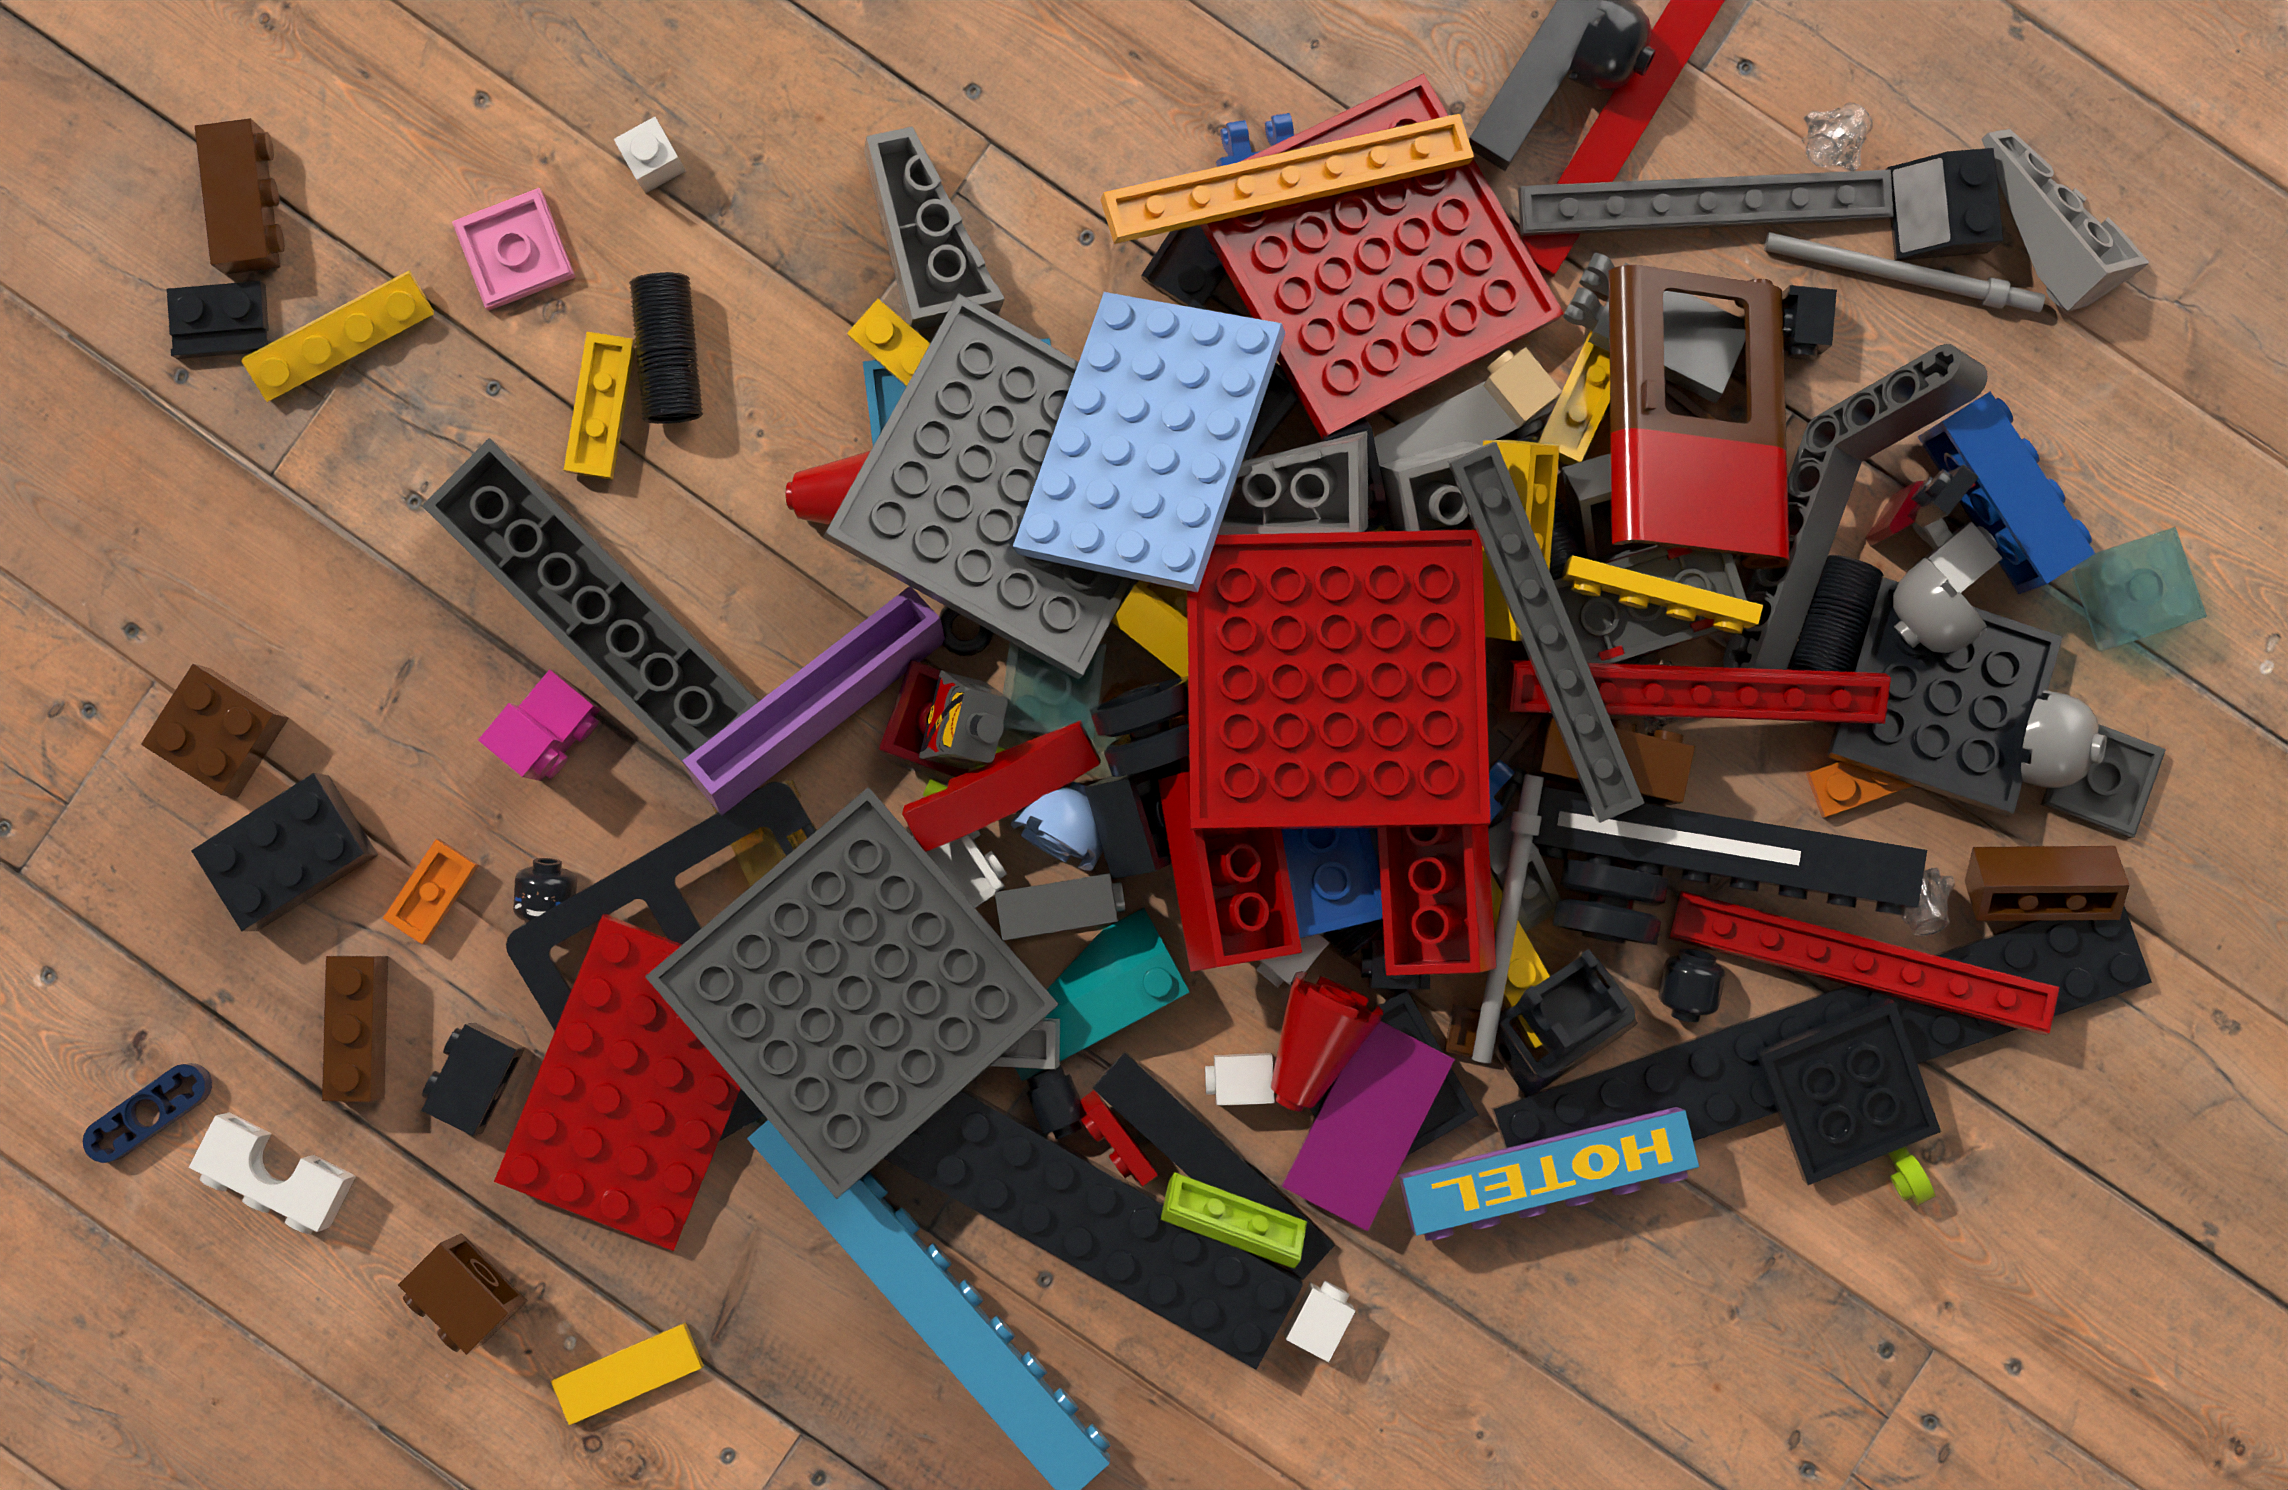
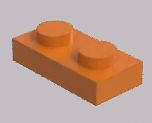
(1847, 786)
(430, 891)

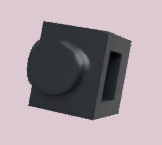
(1808, 320)
(1374, 968)

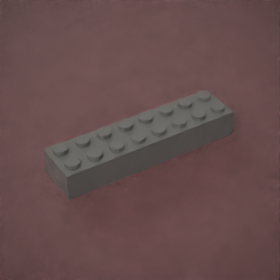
(588, 601)

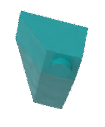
(1112, 985)

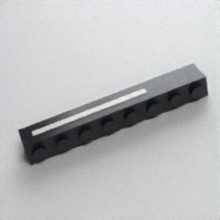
(1735, 849)

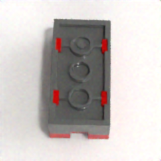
(1620, 632)

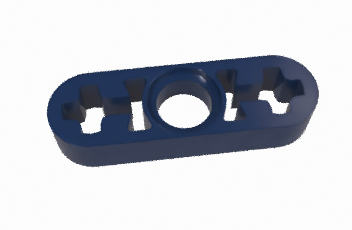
(126, 1142)

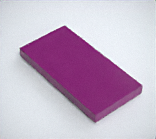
(1368, 1125)

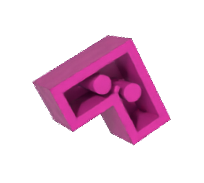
(542, 727)

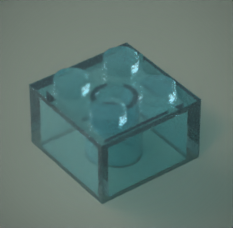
(2138, 589)
(1048, 698)

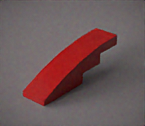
(1004, 787)

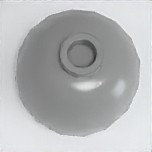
(1934, 611)
(2061, 741)

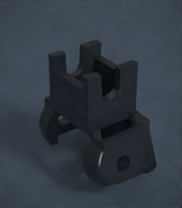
(1573, 1018)

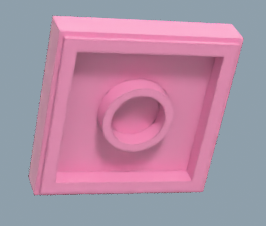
(513, 249)

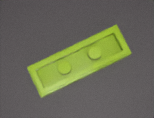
(1234, 1220)

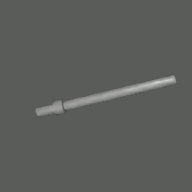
(1991, 292)
(1524, 824)

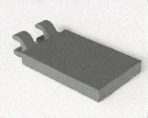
(1698, 336)

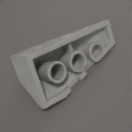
(2065, 242)

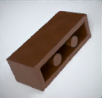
(239, 196)
(2046, 883)
(355, 1028)

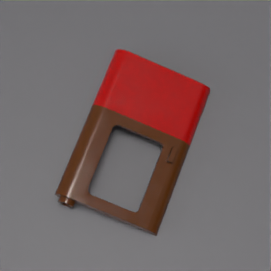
(1693, 476)

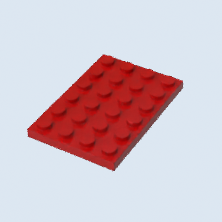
(621, 1098)

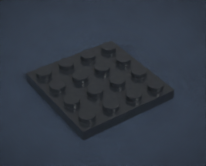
(1953, 715)

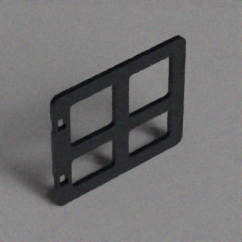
(654, 881)

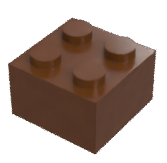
(214, 731)
(461, 1294)

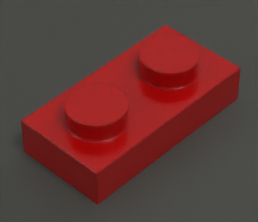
(1104, 1124)

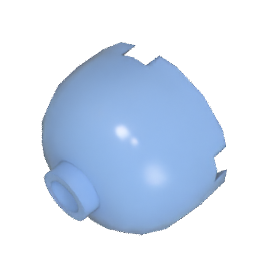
(1062, 825)

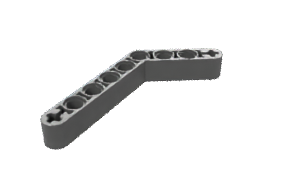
(1823, 481)

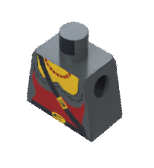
(963, 722)

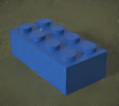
(2011, 494)

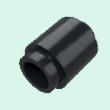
(1055, 1102)

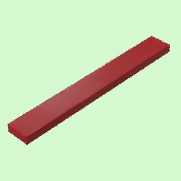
(1628, 115)
(1720, 692)
(1864, 963)

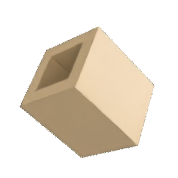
(1521, 386)

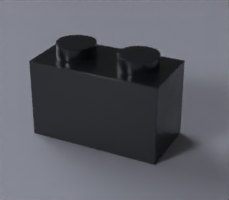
(471, 1078)

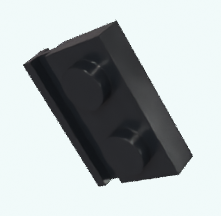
(1185, 267)
(217, 319)

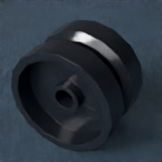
(1148, 721)
(1610, 902)

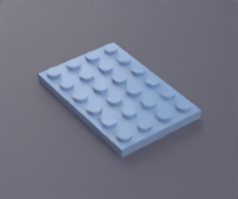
(1150, 441)

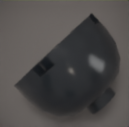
(1613, 47)

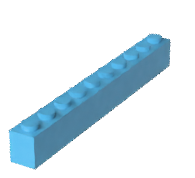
(948, 1318)

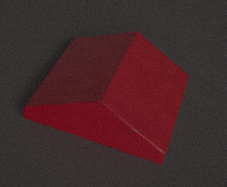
(1894, 515)
(910, 717)

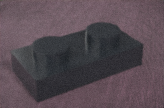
(1941, 494)

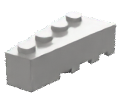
(924, 232)
(1302, 490)

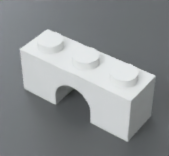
(234, 1160)

